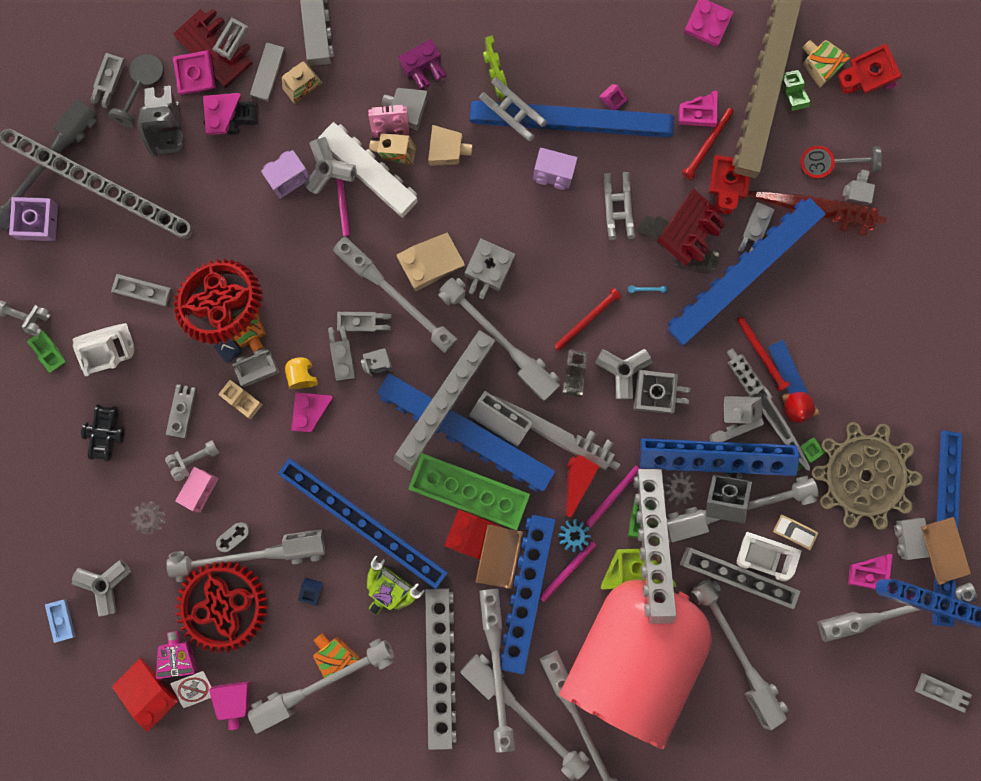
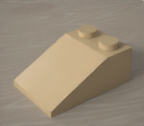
(430, 261)

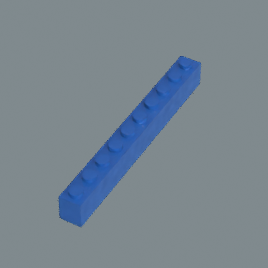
(746, 271)
(470, 435)
(363, 523)

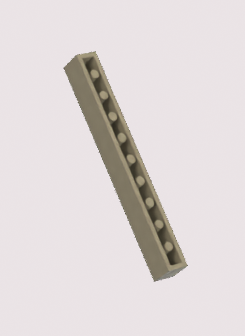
(767, 87)

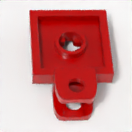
(860, 73)
(727, 191)

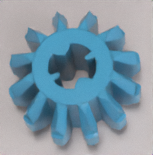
(575, 542)

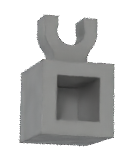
(859, 191)

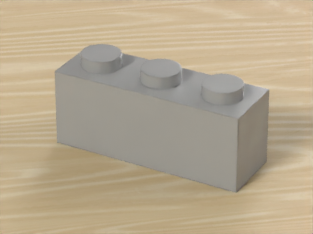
(500, 419)

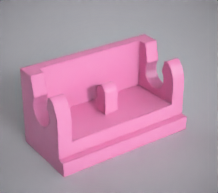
(197, 490)

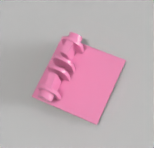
(389, 122)

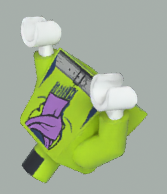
(389, 588)

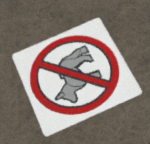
(192, 689)

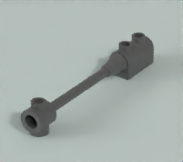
(69, 130)

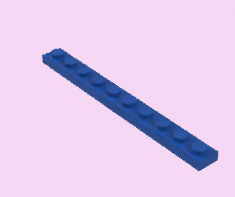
(948, 502)

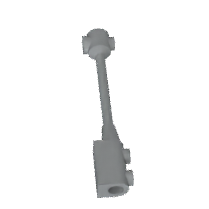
(366, 268)
(532, 370)
(696, 522)
(293, 548)
(855, 623)
(493, 627)
(557, 676)
(482, 677)
(762, 695)
(281, 705)

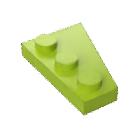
(493, 59)

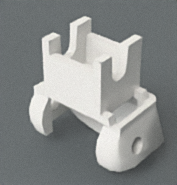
(97, 350)
(764, 555)

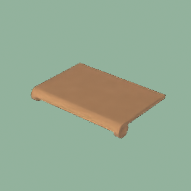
(945, 550)
(499, 556)

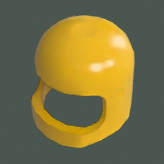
(297, 373)

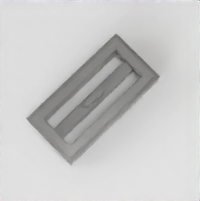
(236, 43)

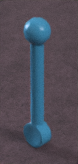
(631, 289)

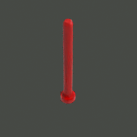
(689, 172)
(590, 317)
(762, 353)

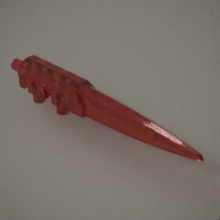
(839, 210)

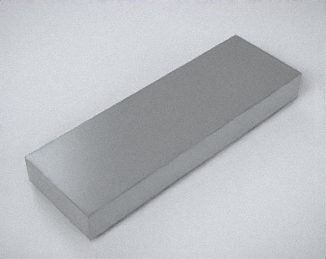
(267, 72)
(141, 290)

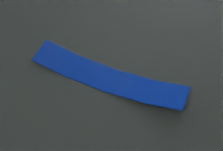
(786, 367)

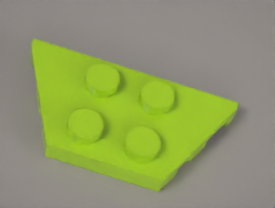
(625, 567)

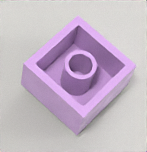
(554, 168)
(285, 173)
(33, 219)

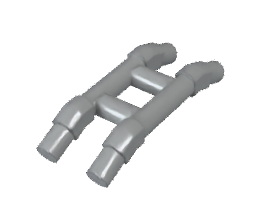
(511, 97)
(626, 197)

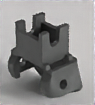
(158, 114)

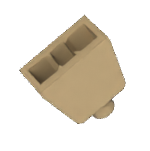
(447, 147)

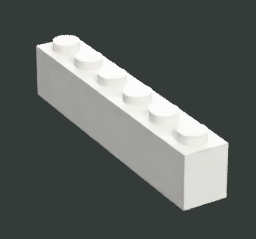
(369, 171)

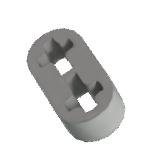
(230, 534)

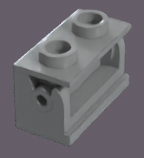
(376, 362)
(255, 368)
(911, 539)

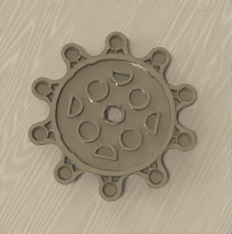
(887, 473)

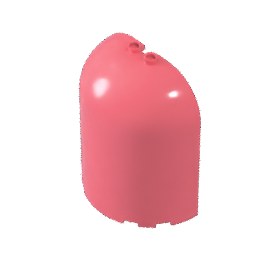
(638, 670)

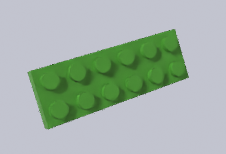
(469, 491)

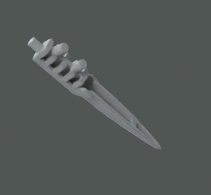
(756, 389)
(566, 440)

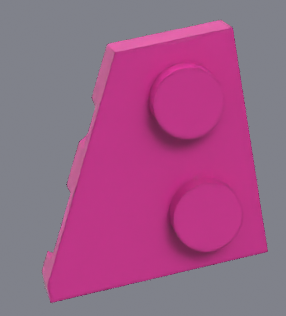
(219, 112)
(699, 112)
(308, 410)
(869, 572)

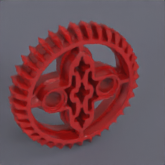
(218, 301)
(224, 615)

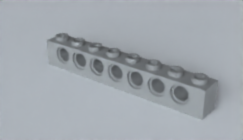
(656, 612)
(436, 738)

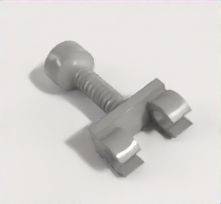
(28, 326)
(179, 473)

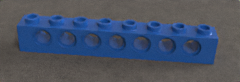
(719, 457)
(518, 663)

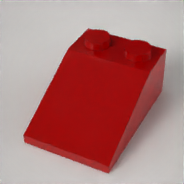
(577, 481)
(468, 534)
(144, 695)

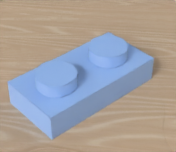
(60, 620)

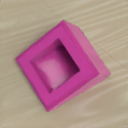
(613, 97)

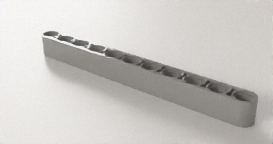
(90, 177)

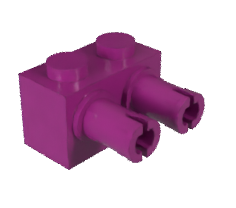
(420, 60)

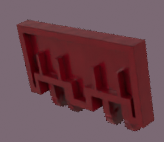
(198, 37)
(689, 228)

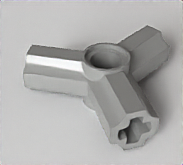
(337, 169)
(623, 383)
(104, 598)

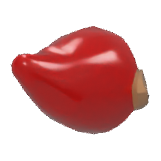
(799, 407)

